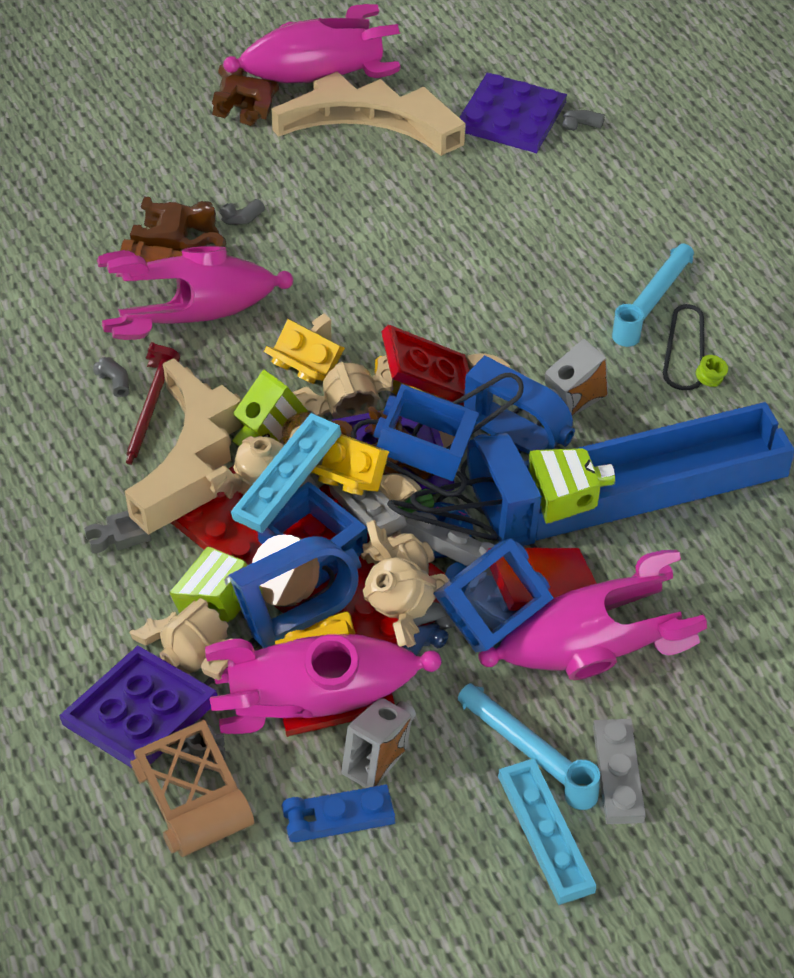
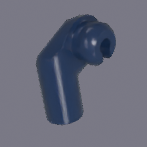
(428, 635)

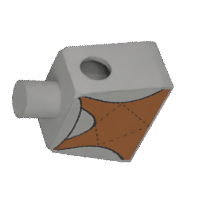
(579, 377)
(376, 741)

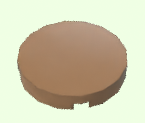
(293, 585)

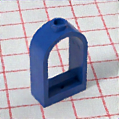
(536, 400)
(500, 459)
(248, 579)

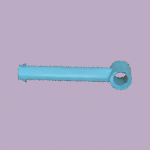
(630, 317)
(535, 747)

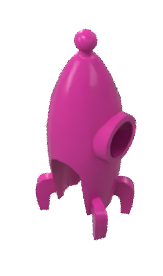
(318, 48)
(207, 288)
(581, 637)
(309, 677)

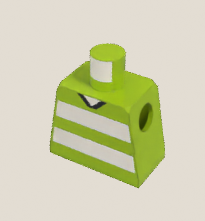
(266, 409)
(567, 481)
(210, 582)

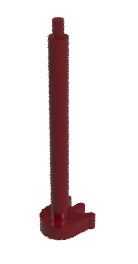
(157, 356)

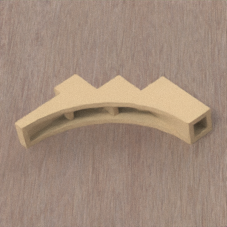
(375, 104)
(202, 447)

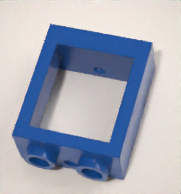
(432, 413)
(309, 499)
(465, 615)

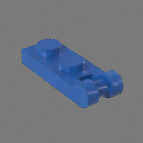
(338, 813)

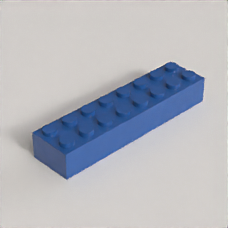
(683, 465)

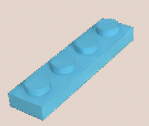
(286, 473)
(547, 831)

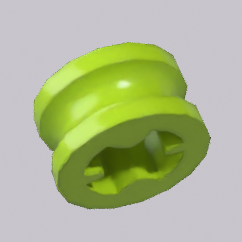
(711, 370)

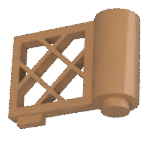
(202, 819)

